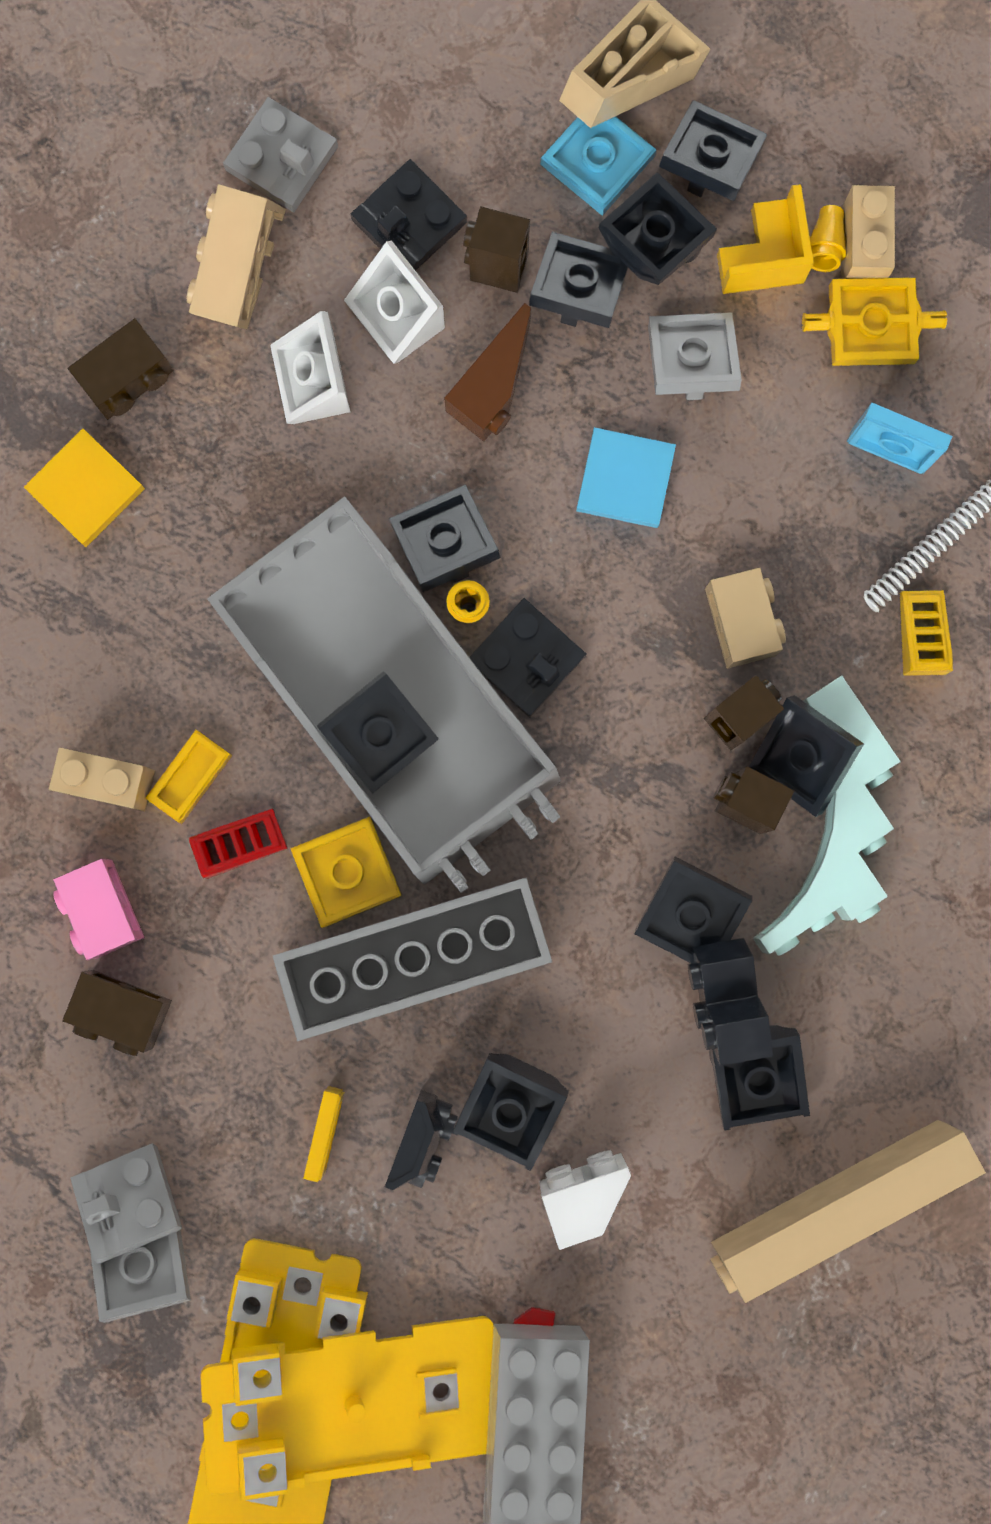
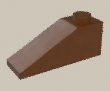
(487, 388)

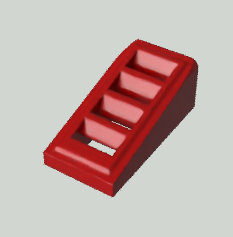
(202, 854)

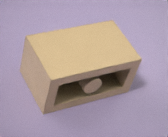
(869, 232)
(745, 617)
(101, 779)

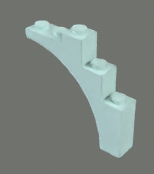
(852, 825)

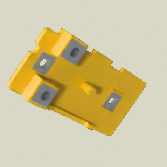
(299, 1321)
(346, 1407)

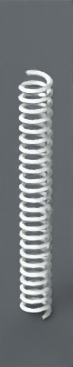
(940, 543)

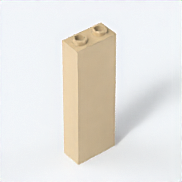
(845, 1209)

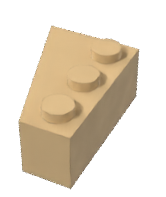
(633, 64)
(232, 256)

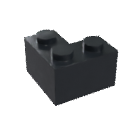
(729, 1003)

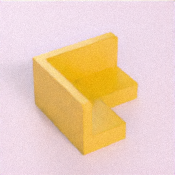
(780, 252)

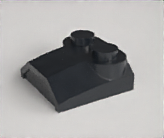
(656, 231)
(765, 1086)
(512, 1108)
(416, 1153)

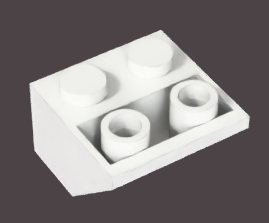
(584, 1197)

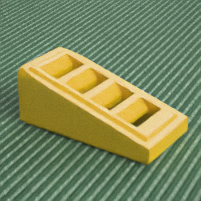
(942, 646)

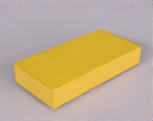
(188, 776)
(324, 1134)

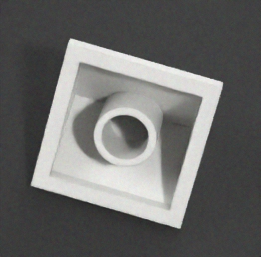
(395, 304)
(310, 371)

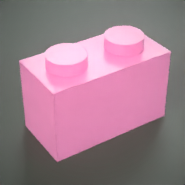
(97, 909)

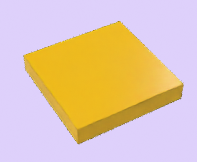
(84, 487)
(346, 872)

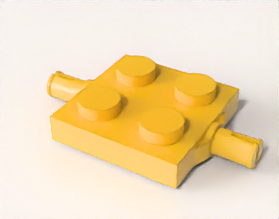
(874, 321)

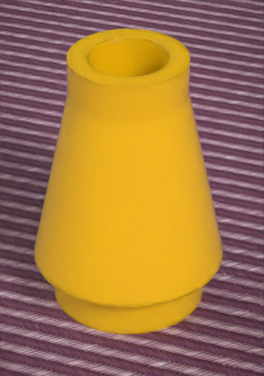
(828, 239)
(467, 592)

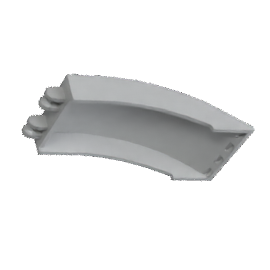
(333, 616)

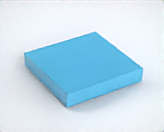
(598, 160)
(898, 438)
(626, 477)

